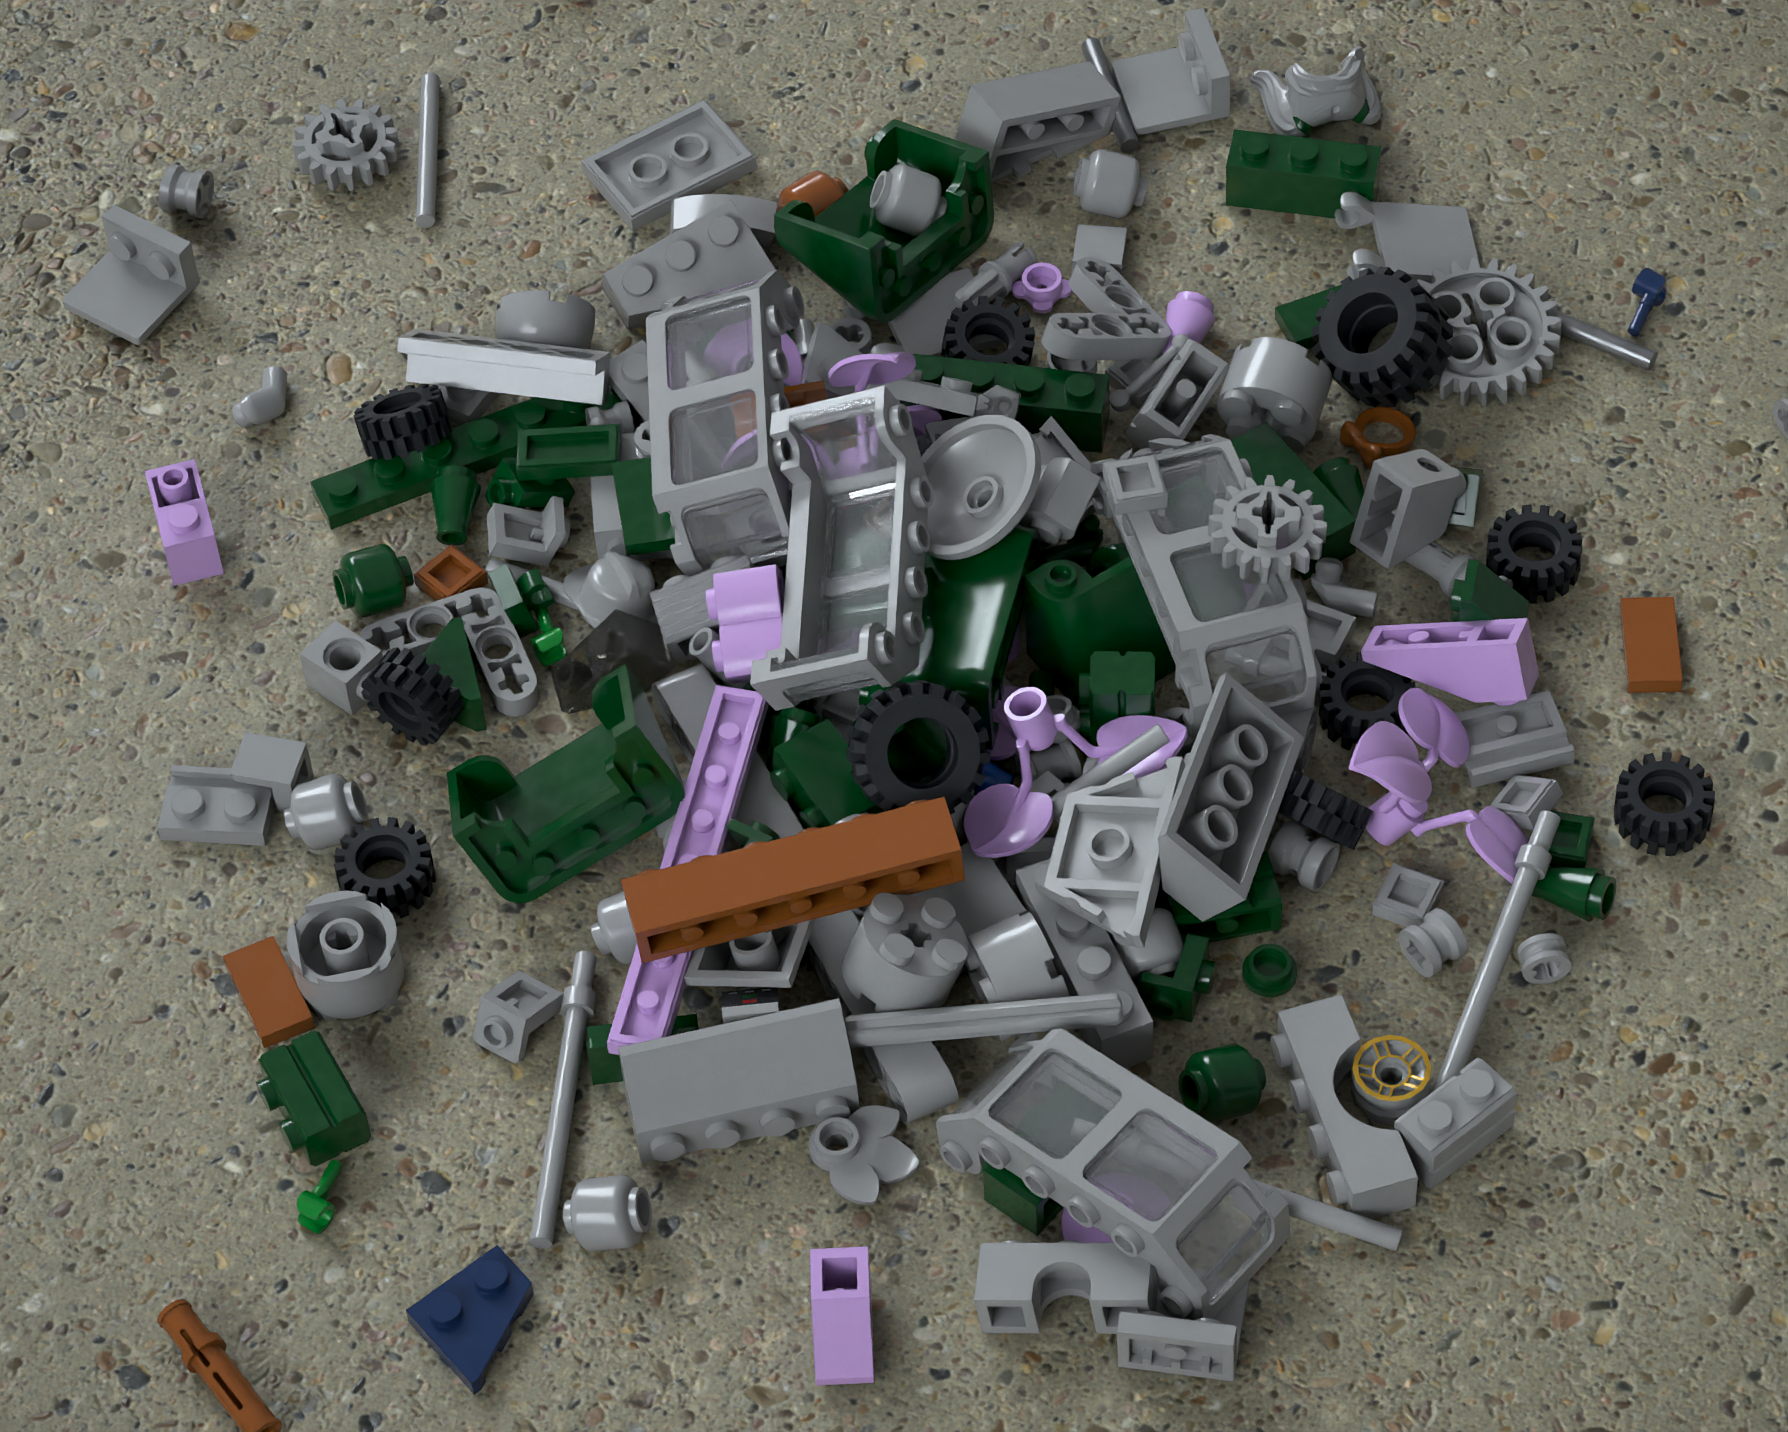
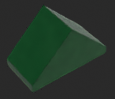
(453, 655)

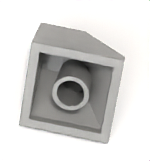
(752, 961)

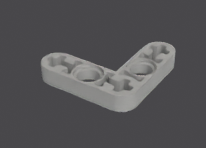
(1119, 324)
(480, 634)

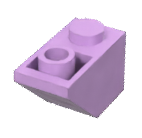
(184, 522)
(842, 1315)

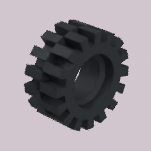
(993, 321)
(403, 421)
(1541, 531)
(1352, 680)
(412, 696)
(1668, 779)
(1324, 810)
(382, 844)

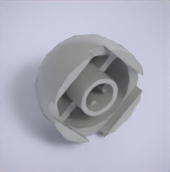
(536, 319)

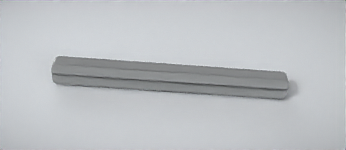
(984, 1020)

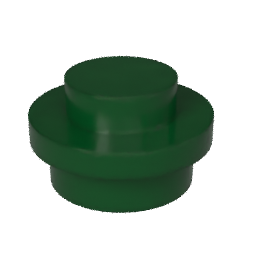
(1269, 971)

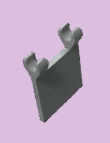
(1409, 236)
(923, 323)

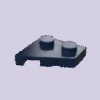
(473, 1314)

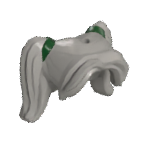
(1317, 99)

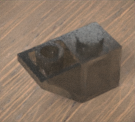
(610, 645)

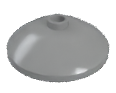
(980, 484)

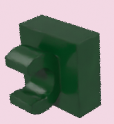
(521, 596)

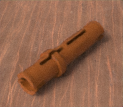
(206, 1355)

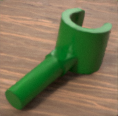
(548, 645)
(313, 1208)

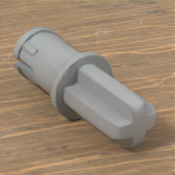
(997, 276)

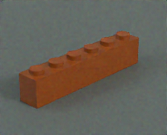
(792, 879)

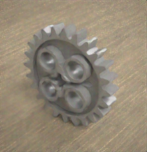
(1521, 319)

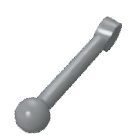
(1120, 398)

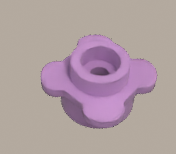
(1041, 286)

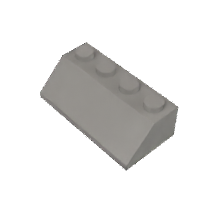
(1226, 801)
(739, 1081)

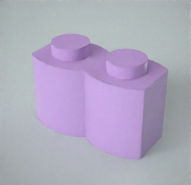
(749, 618)

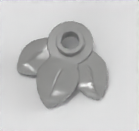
(869, 1155)

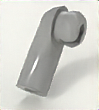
(263, 403)

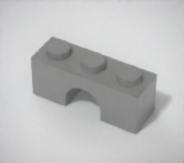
(1023, 1278)

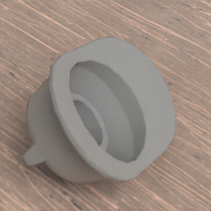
(610, 585)

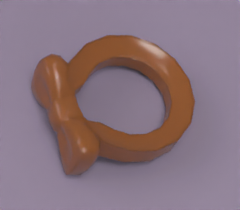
(1352, 434)

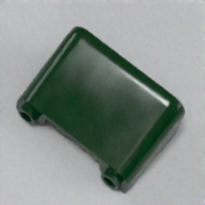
(880, 266)
(1078, 614)
(975, 623)
(571, 805)

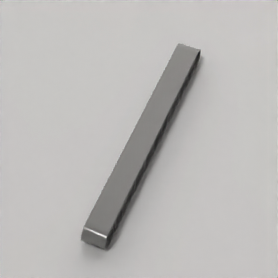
(908, 1072)

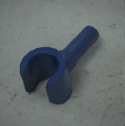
(1650, 287)

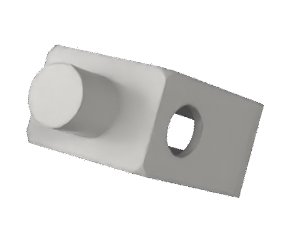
(1405, 505)

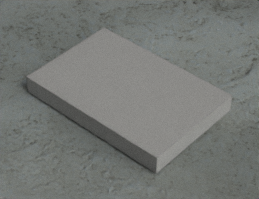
(668, 161)

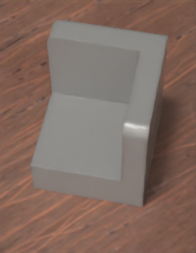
(273, 764)

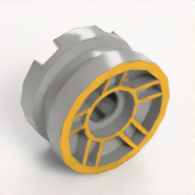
(1395, 1059)

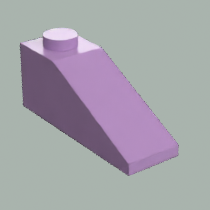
(1464, 658)

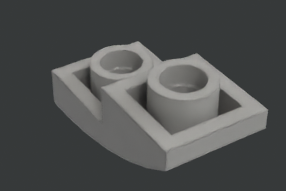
(755, 211)

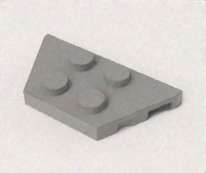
(1109, 851)

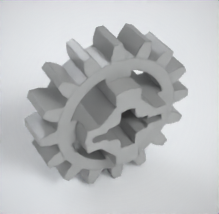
(346, 144)
(1293, 523)

